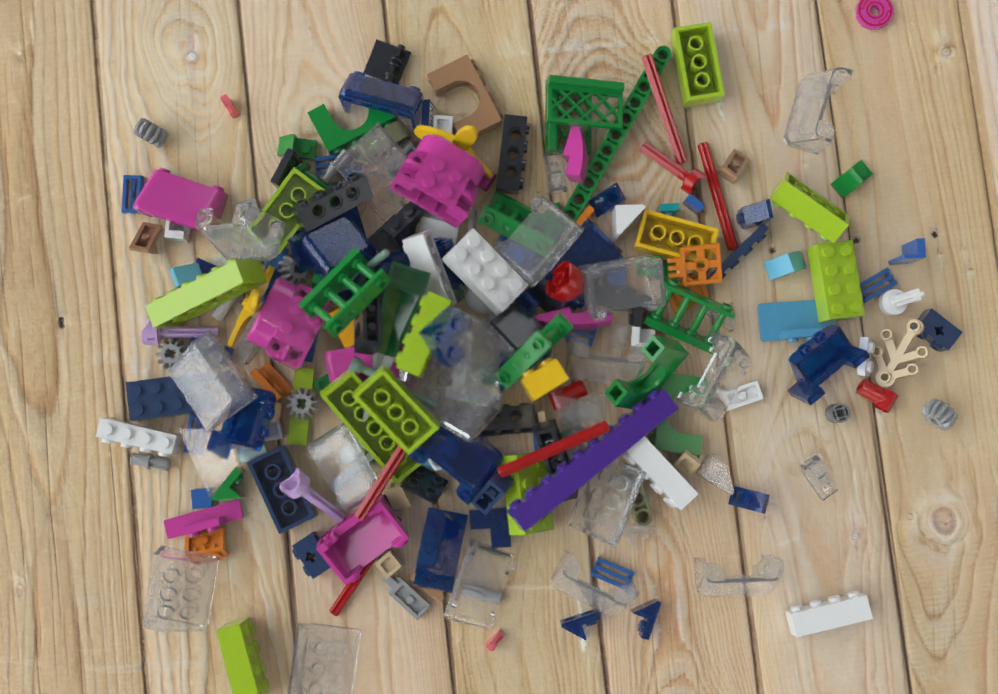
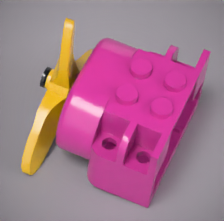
(442, 173)
(281, 323)

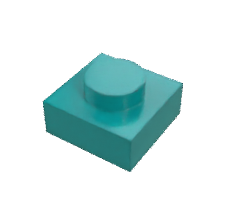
(668, 209)

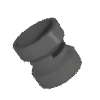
(833, 414)

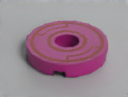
(870, 21)

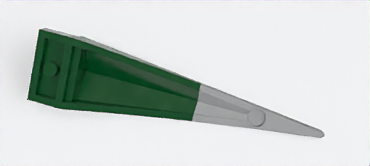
(398, 309)

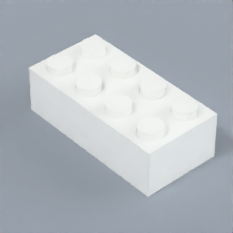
(485, 272)
(661, 474)

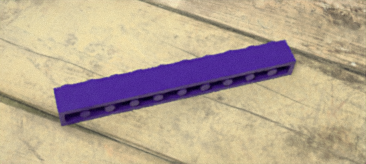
(591, 460)

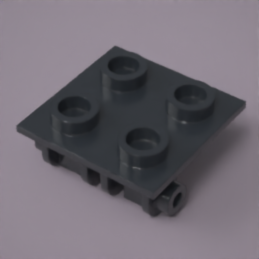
(387, 62)
(425, 484)

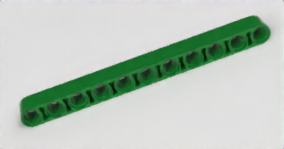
(611, 144)

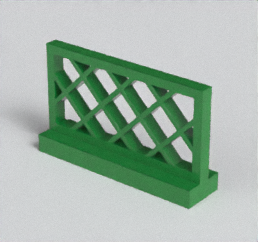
(584, 87)
(552, 130)

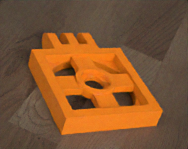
(682, 266)

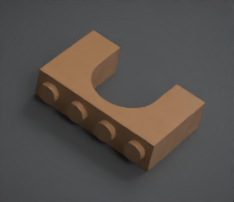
(463, 74)

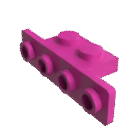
(203, 519)

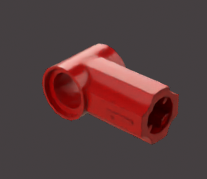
(574, 390)
(880, 397)

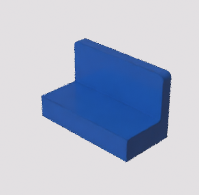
(911, 252)

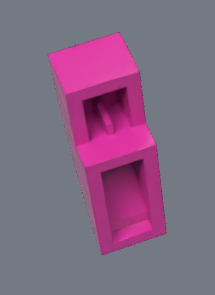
(576, 155)

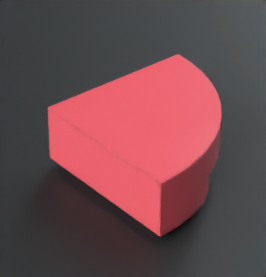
(229, 105)
(491, 644)

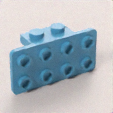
(789, 321)

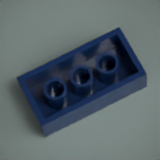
(156, 399)
(268, 473)

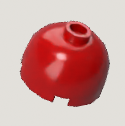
(566, 283)

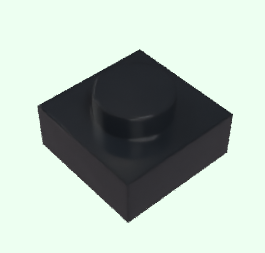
(635, 318)

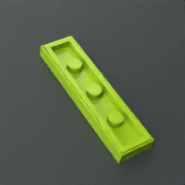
(299, 429)

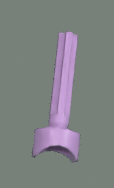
(172, 332)
(298, 485)

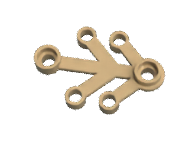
(898, 356)

